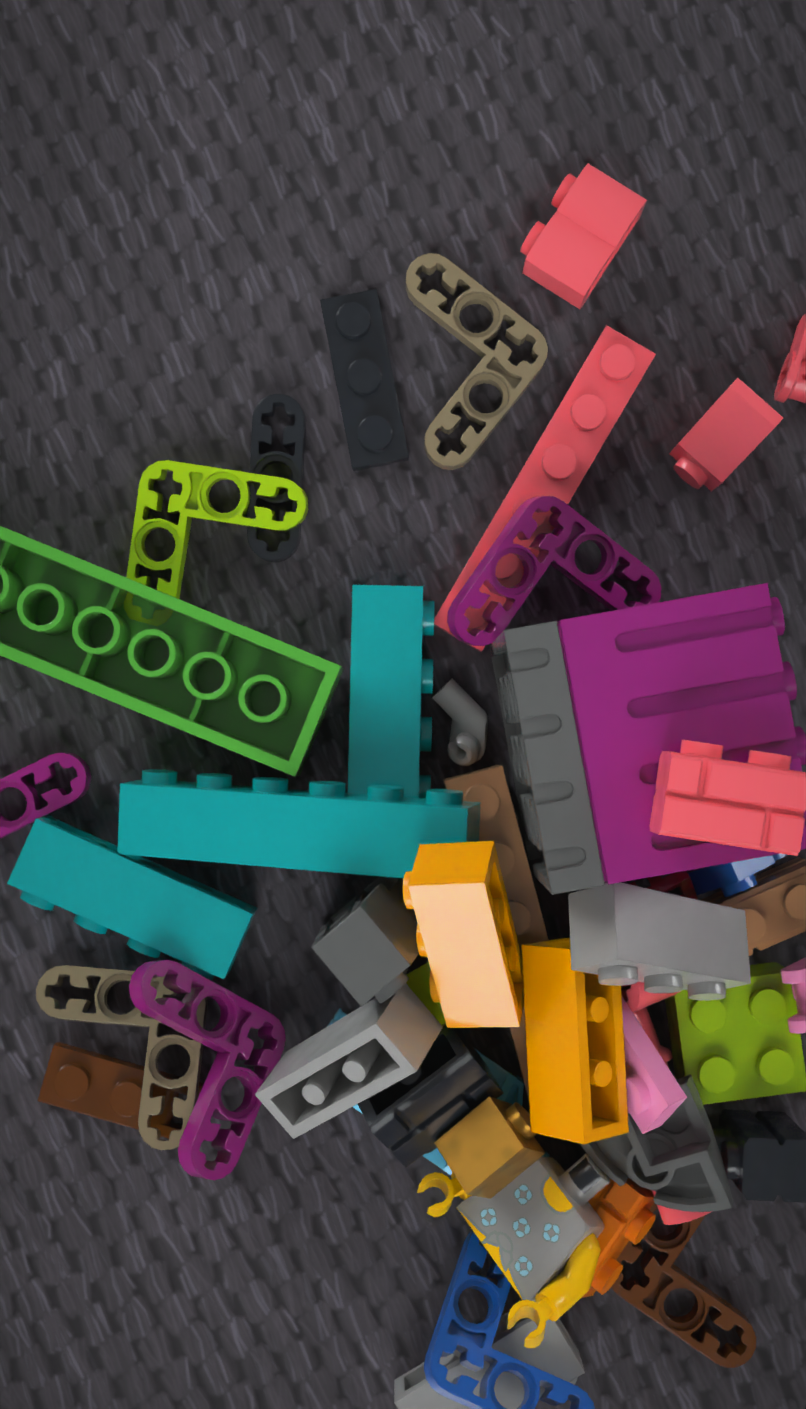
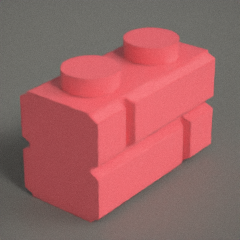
(730, 801)

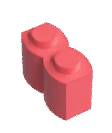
(582, 235)

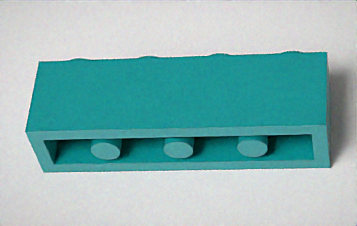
(387, 688)
(132, 897)

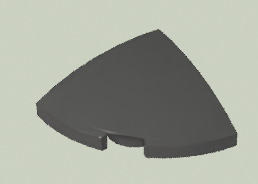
(673, 1160)

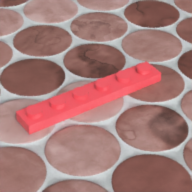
(560, 457)

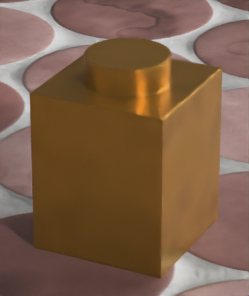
(490, 1147)

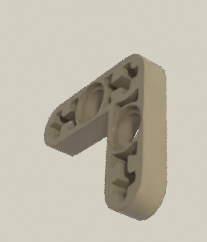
(492, 368)
(77, 1011)

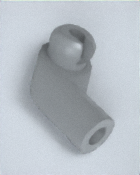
(468, 724)

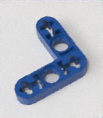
(476, 1340)

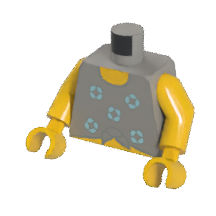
(537, 1234)

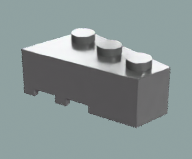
(370, 941)

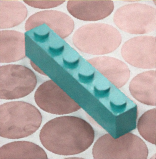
(286, 826)

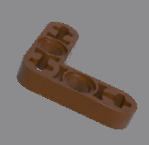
(663, 1277)

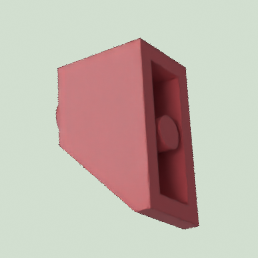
(724, 437)

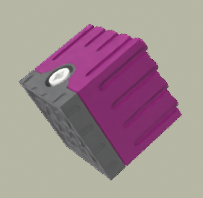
(602, 699)

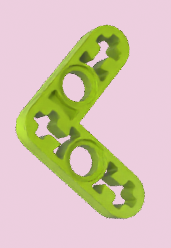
(195, 503)

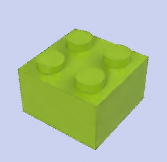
(739, 1042)

